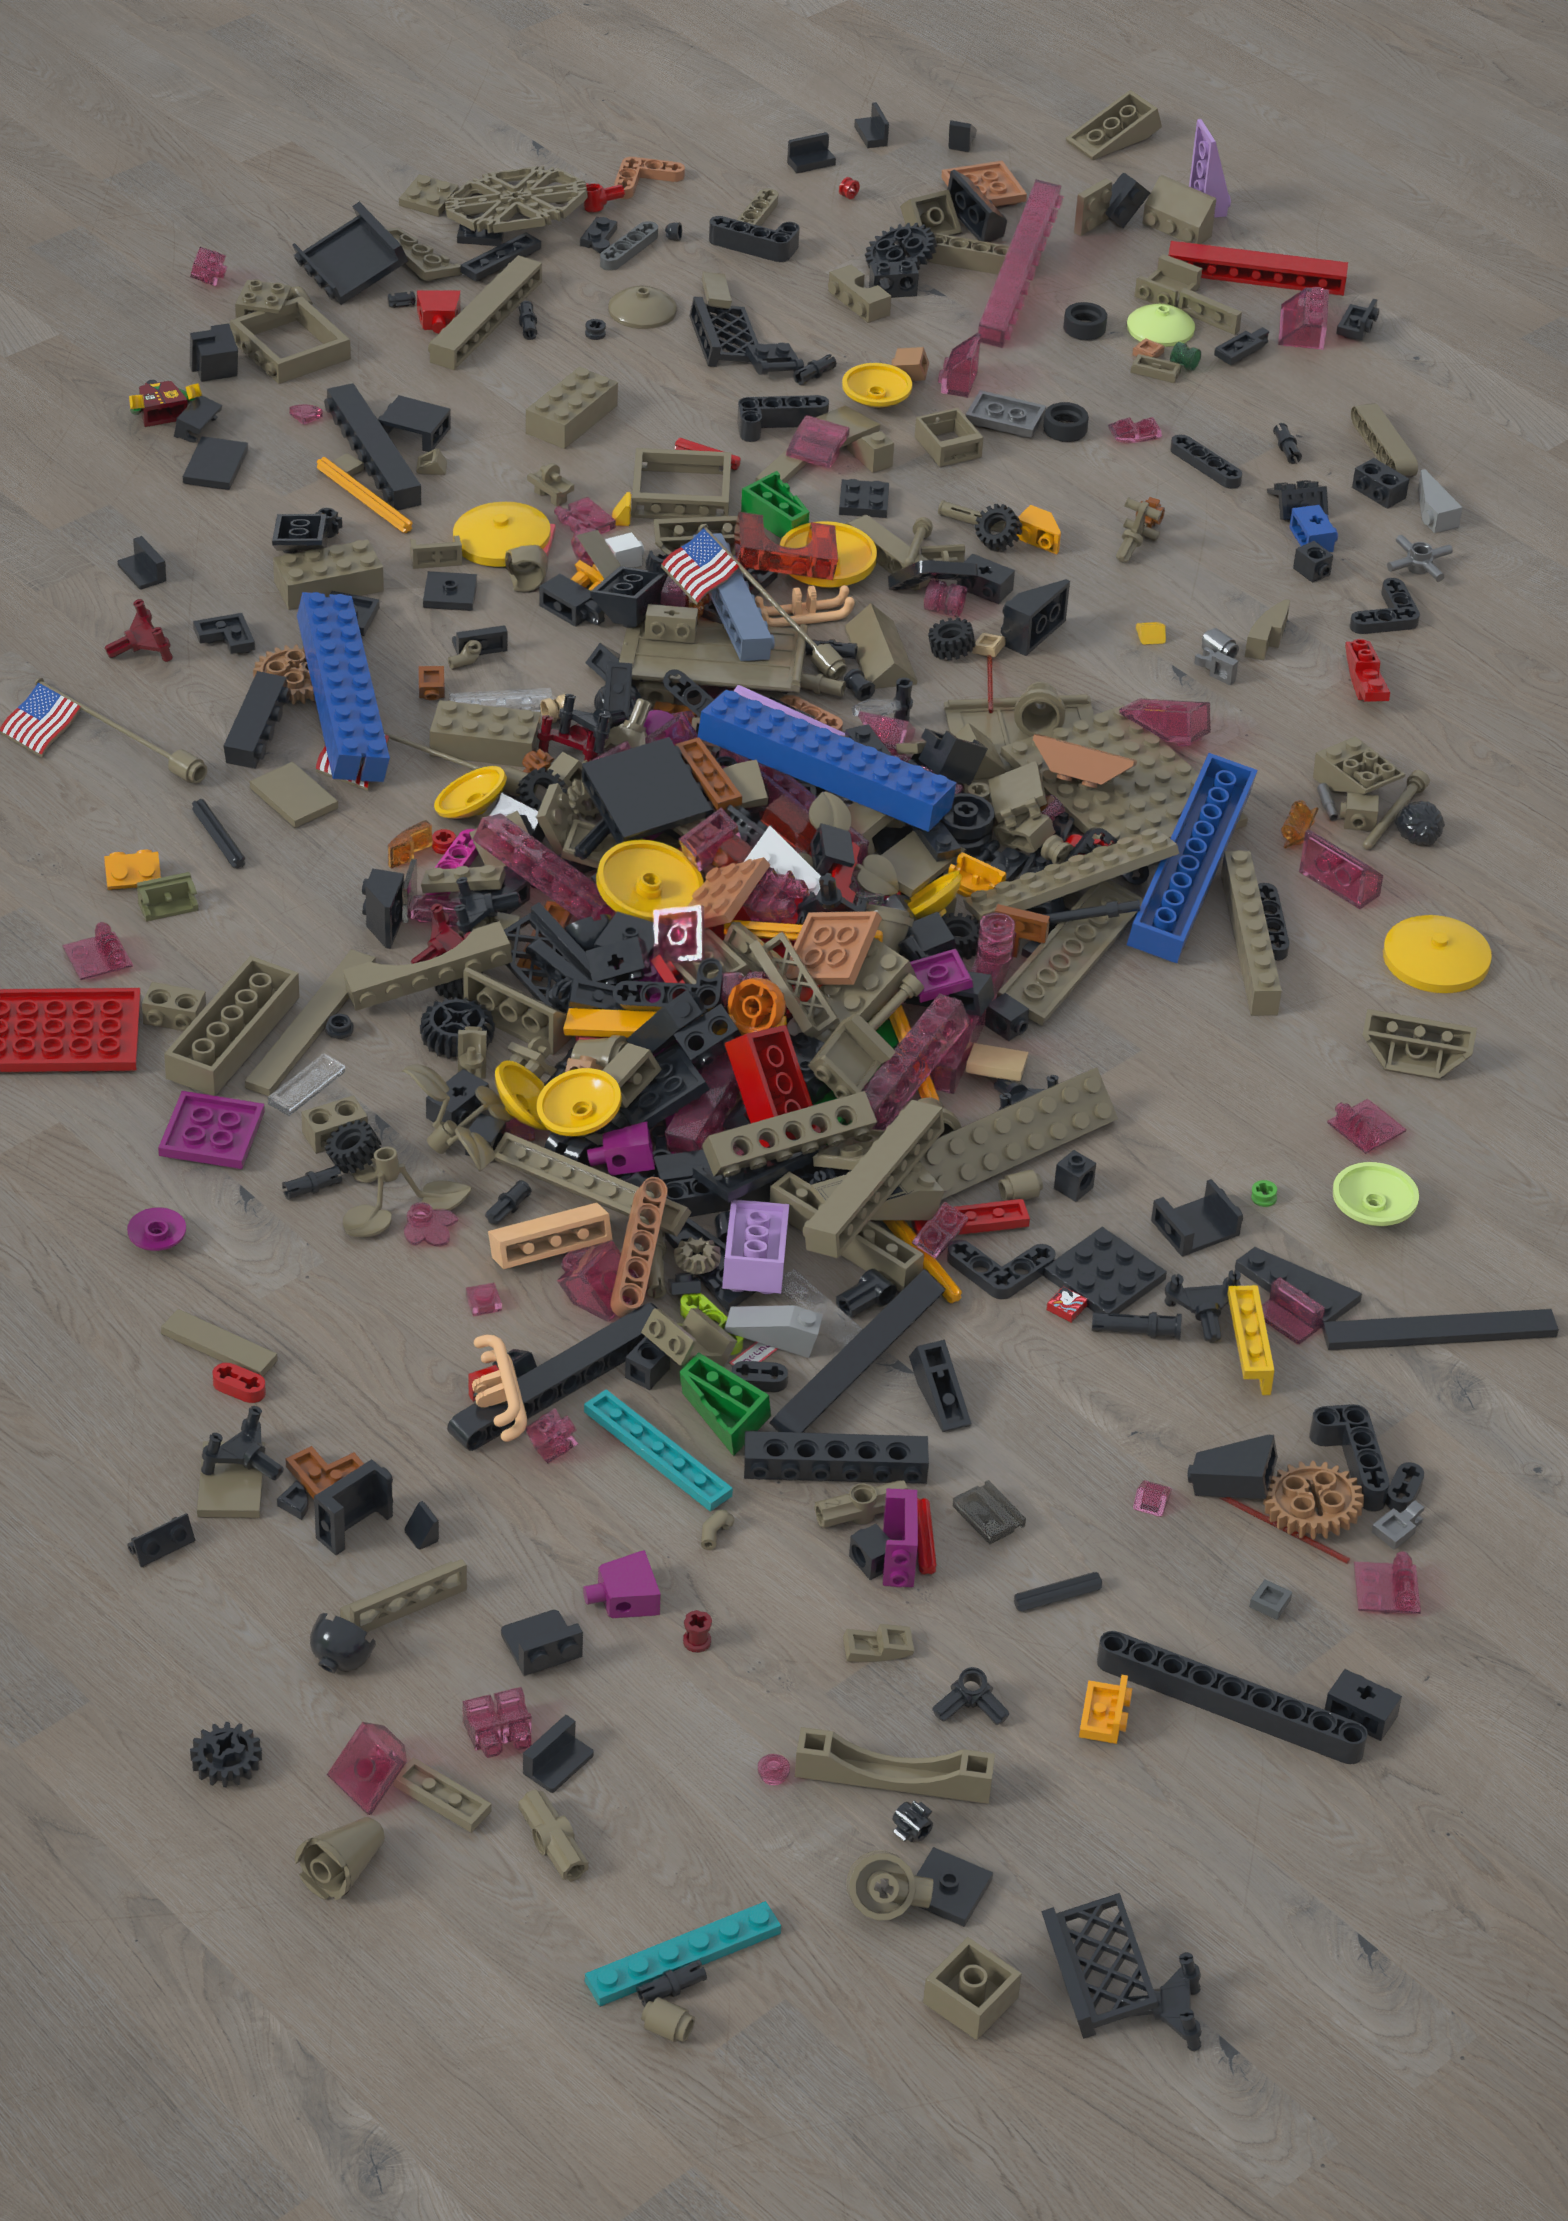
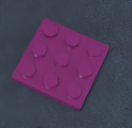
(211, 1129)

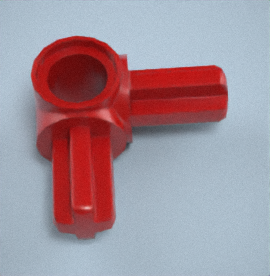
(599, 196)

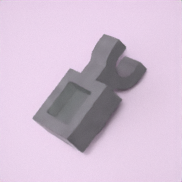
(1220, 665)
(1398, 1527)

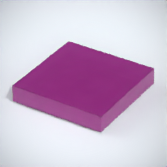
(941, 975)

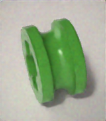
(1267, 1187)

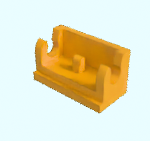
(976, 875)

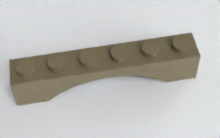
(377, 983)
(831, 1758)

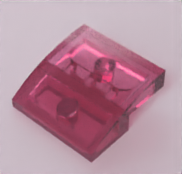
(817, 441)

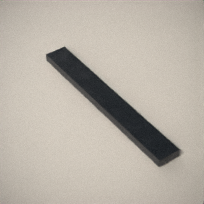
(1440, 1329)

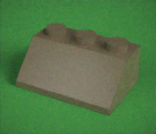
(1180, 211)

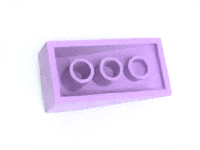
(1207, 170)
(755, 1247)

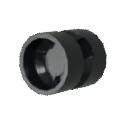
(571, 1147)

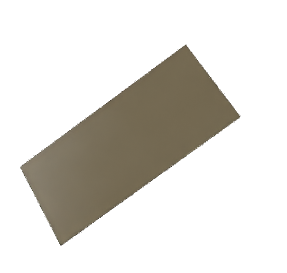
(599, 552)

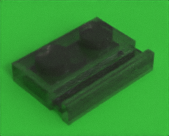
(989, 1512)

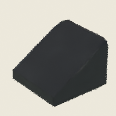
(522, 1361)
(422, 1527)

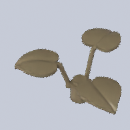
(876, 872)
(448, 1132)
(371, 1221)

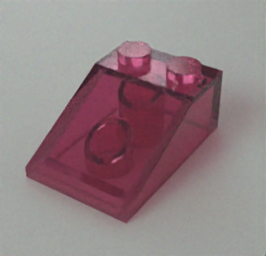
(1171, 719)

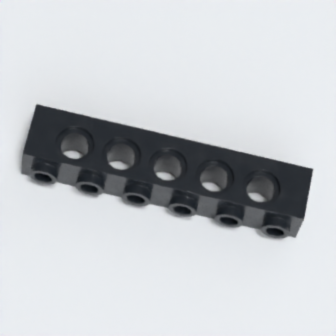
(836, 1457)

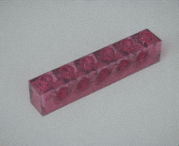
(541, 867)
(915, 1058)

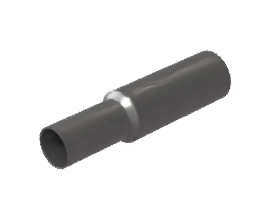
(1327, 801)

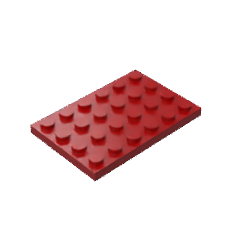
(69, 1029)

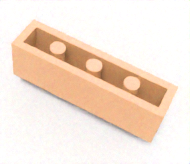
(550, 1235)

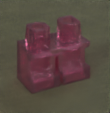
(774, 897)
(498, 1722)

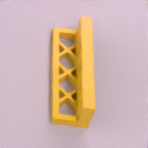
(1251, 1335)

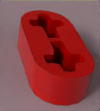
(239, 1382)

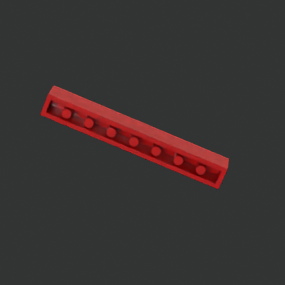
(1262, 267)

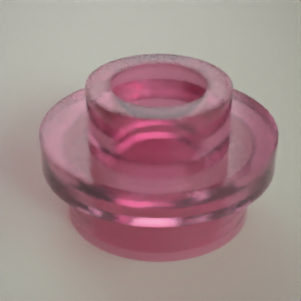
(772, 1775)

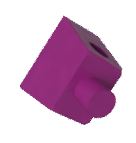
(625, 1150)
(626, 1587)

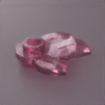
(428, 1225)

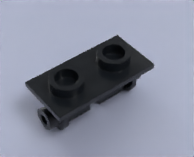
(162, 1540)

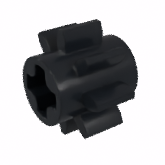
(334, 522)
(912, 1821)

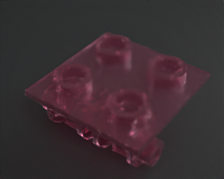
(97, 954)
(1365, 1125)
(1388, 1586)

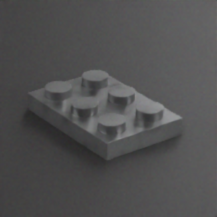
(1005, 414)

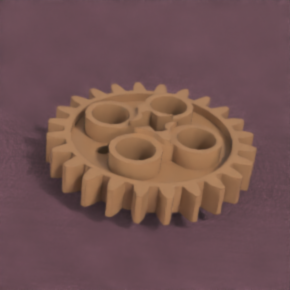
(290, 664)
(1333, 1493)

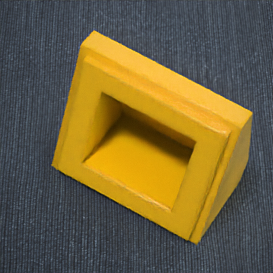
(622, 511)
(1151, 632)

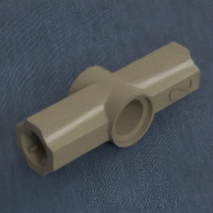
(856, 1506)
(553, 1835)

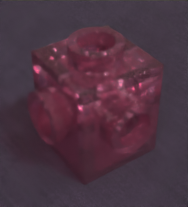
(208, 266)
(552, 1435)

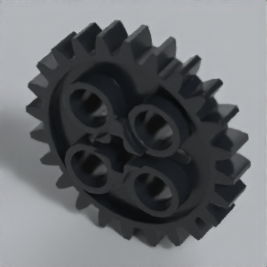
(910, 240)

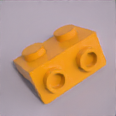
(128, 869)
(1103, 1710)

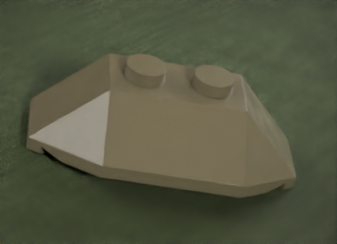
(676, 532)
(1417, 1044)

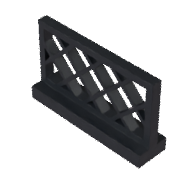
(709, 334)
(553, 935)
(1071, 1963)

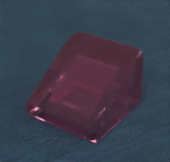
(1152, 1498)

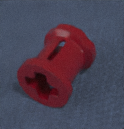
(697, 1635)

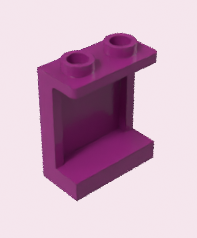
(901, 1527)

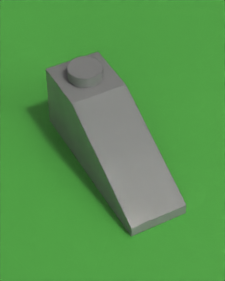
(1437, 506)
(781, 1327)

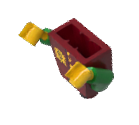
(162, 401)

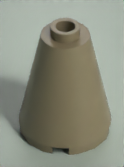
(338, 1857)

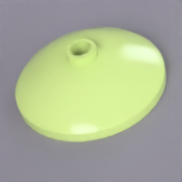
(1161, 324)
(1375, 1194)

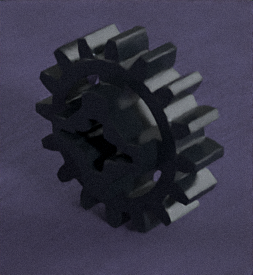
(226, 1754)

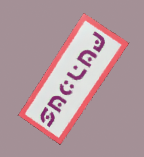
(755, 1352)

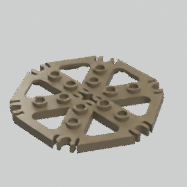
(528, 197)

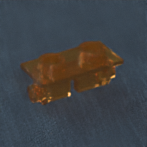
(1298, 821)

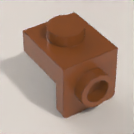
(431, 682)

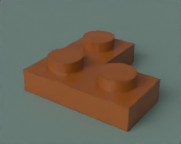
(1027, 925)
(315, 1473)

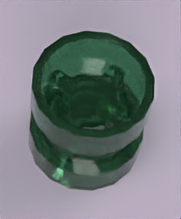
(1185, 356)

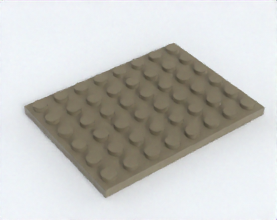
(1134, 801)

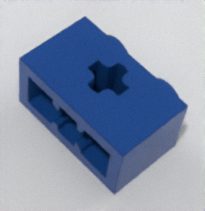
(1311, 525)

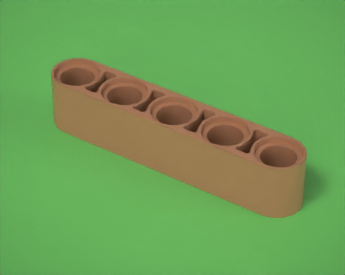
(644, 1235)

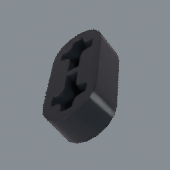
(760, 1374)
(1399, 1485)

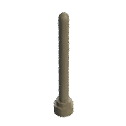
(922, 529)
(1416, 783)
(909, 987)

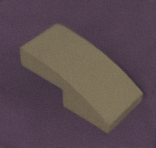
(886, 1644)

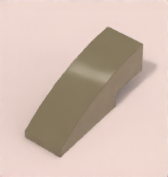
(1267, 630)

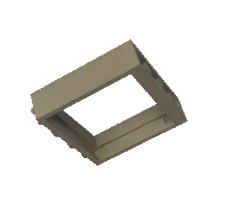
(333, 350)
(680, 505)

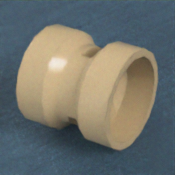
(552, 707)

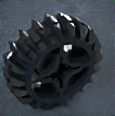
(444, 1020)

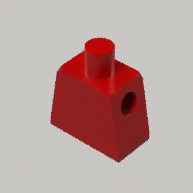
(437, 308)

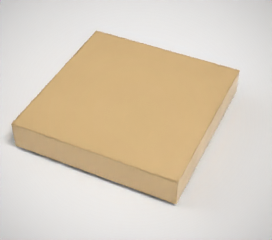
(997, 1062)

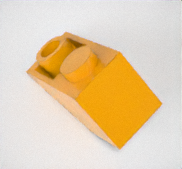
(1040, 529)

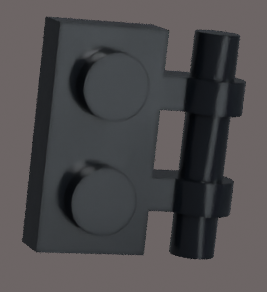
(1008, 860)

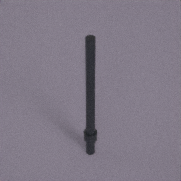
(1111, 909)

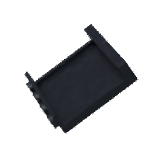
(352, 256)
(645, 790)

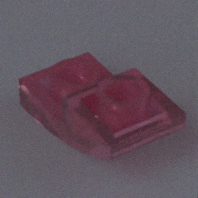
(1129, 432)
(940, 1230)

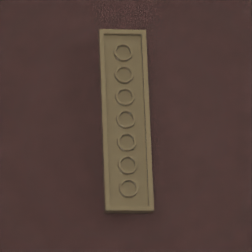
(1074, 874)
(1069, 953)
(1019, 1132)

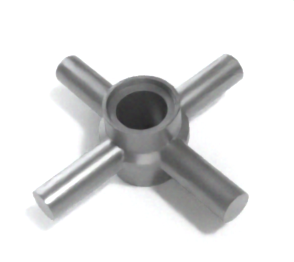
(1420, 558)

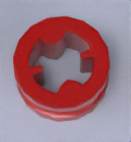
(849, 188)
(442, 840)

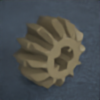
(580, 800)

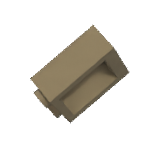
(951, 451)

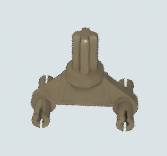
(1136, 529)
(631, 730)

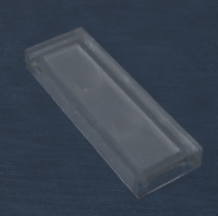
(306, 1084)

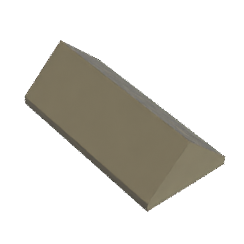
(879, 648)

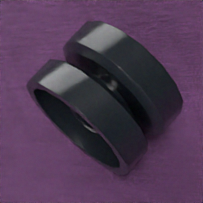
(970, 822)

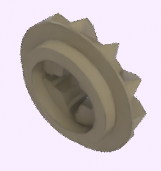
(699, 1263)

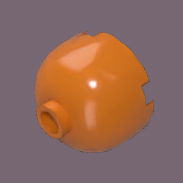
(756, 1005)

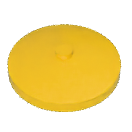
(497, 527)
(854, 550)
(646, 878)
(1437, 954)

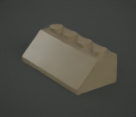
(516, 1011)

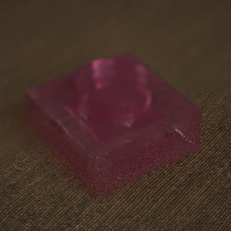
(483, 1299)

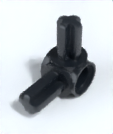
(962, 1697)

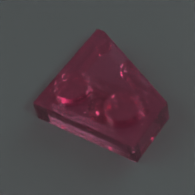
(421, 907)

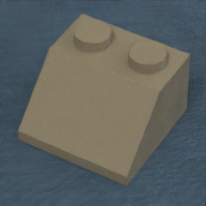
(933, 211)

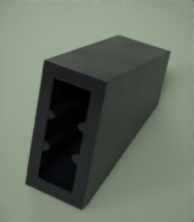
(1235, 1469)

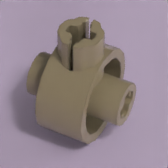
(901, 1891)

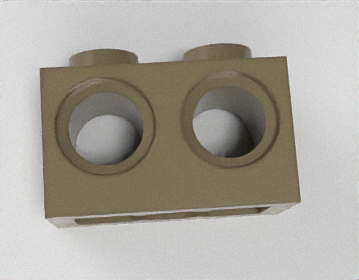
(172, 1006)
(322, 1120)

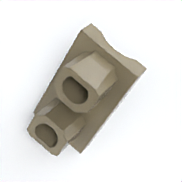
(550, 482)
(949, 553)
(472, 1050)
(533, 1056)

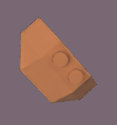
(1081, 762)

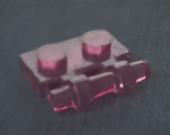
(585, 514)

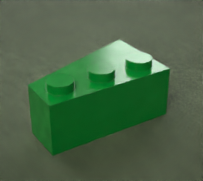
(776, 503)
(724, 1401)

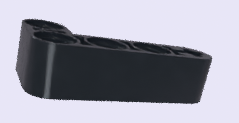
(755, 240)
(776, 413)
(644, 990)
(1353, 1430)

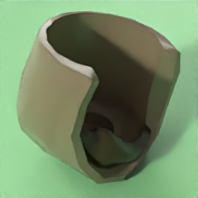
(526, 567)

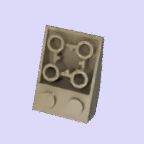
(1354, 768)

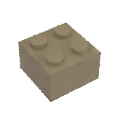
(972, 1988)

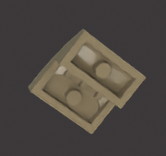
(749, 782)

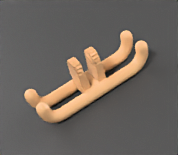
(806, 611)
(500, 1387)

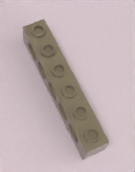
(852, 1108)

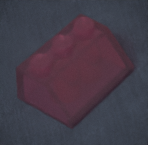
(1304, 319)
(1339, 871)

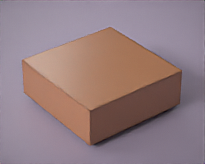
(1148, 348)

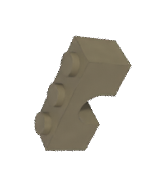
(848, 287)

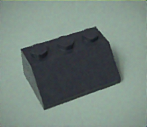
(975, 209)
(627, 593)

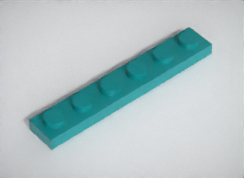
(658, 1450)
(703, 1943)

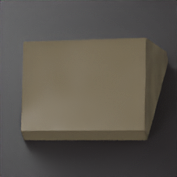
(991, 763)

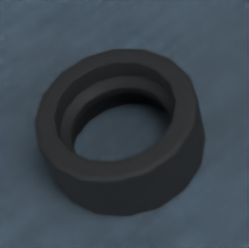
(1085, 330)
(1065, 412)

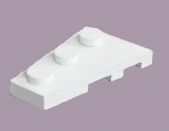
(784, 858)

